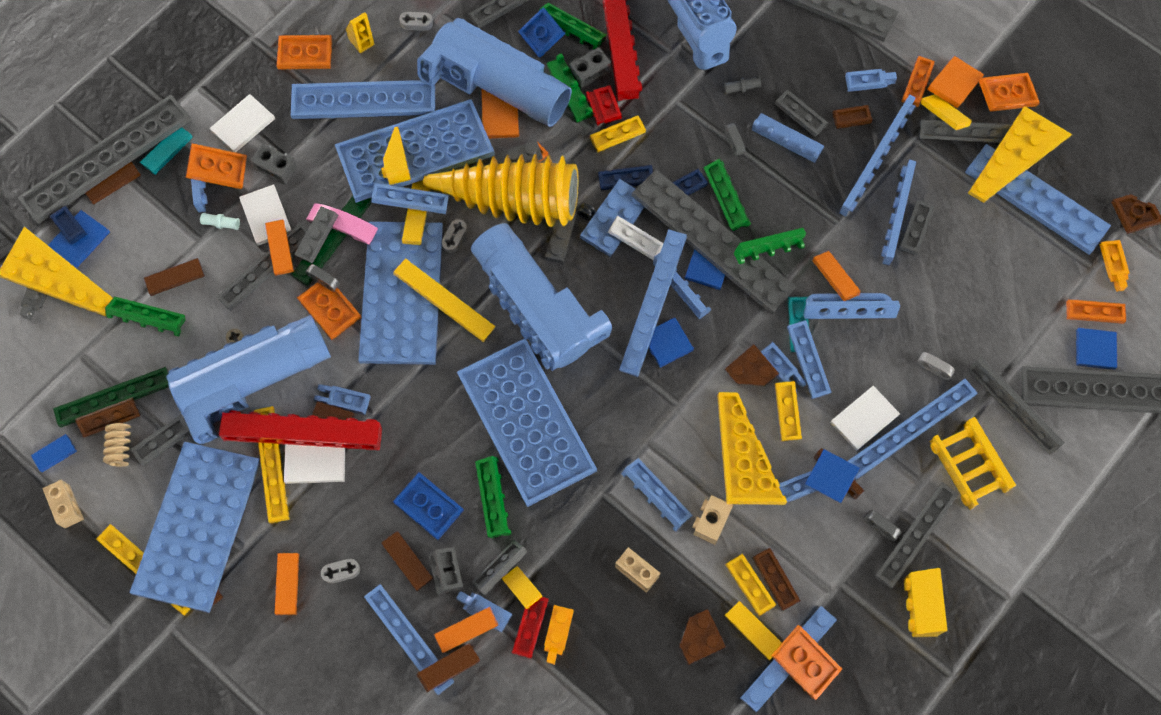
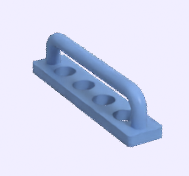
(833, 302)

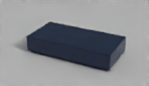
(68, 225)

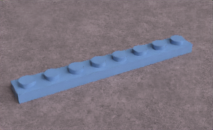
(875, 161)
(653, 303)
(913, 427)

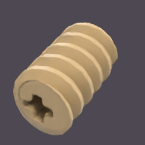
(115, 443)

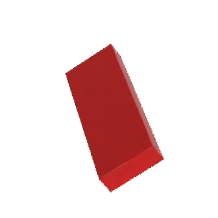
(530, 628)

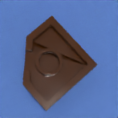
(1136, 214)
(752, 368)
(700, 638)

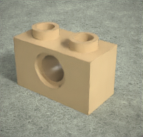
(712, 531)

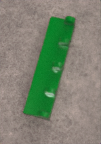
(576, 26)
(577, 104)
(726, 195)
(769, 244)
(145, 315)
(492, 497)

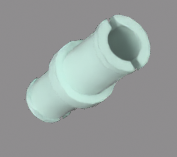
(220, 221)

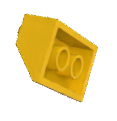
(925, 603)

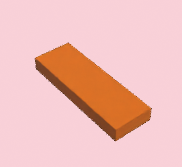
(918, 79)
(279, 247)
(836, 276)
(1096, 311)
(287, 584)
(466, 629)

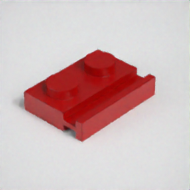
(604, 105)

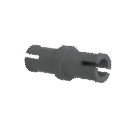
(742, 85)

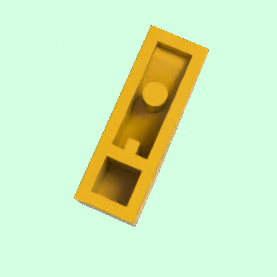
(360, 33)
(395, 161)

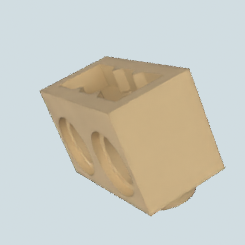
(63, 504)
(637, 570)

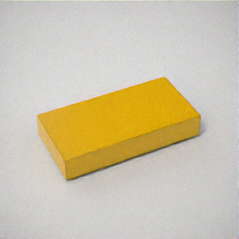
(521, 587)

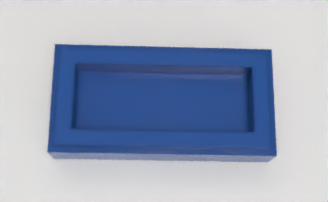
(53, 453)

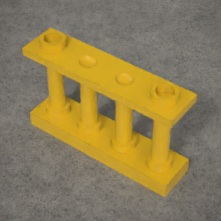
(982, 447)

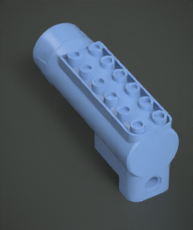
(707, 29)
(475, 58)
(547, 318)
(240, 369)

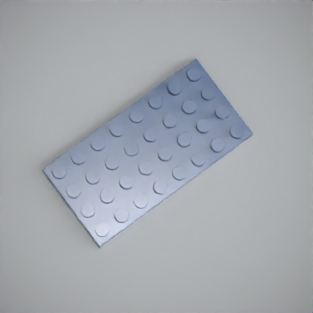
(430, 144)
(396, 319)
(526, 422)
(195, 527)

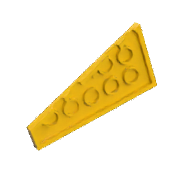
(1022, 147)
(45, 271)
(744, 460)

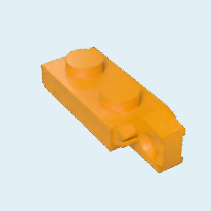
(1115, 263)
(557, 632)

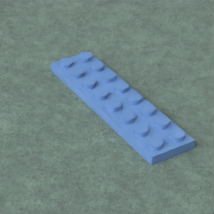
(362, 99)
(1047, 206)

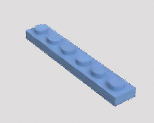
(897, 217)
(403, 631)
(774, 674)

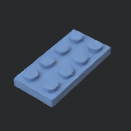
(618, 203)

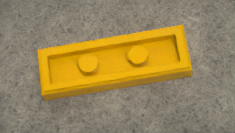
(946, 112)
(617, 133)
(788, 411)
(750, 585)
(753, 630)

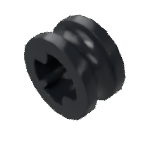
(586, 211)

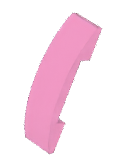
(348, 224)

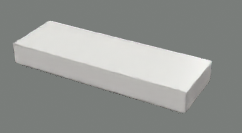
(635, 237)

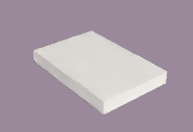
(242, 123)
(263, 207)
(864, 418)
(313, 464)

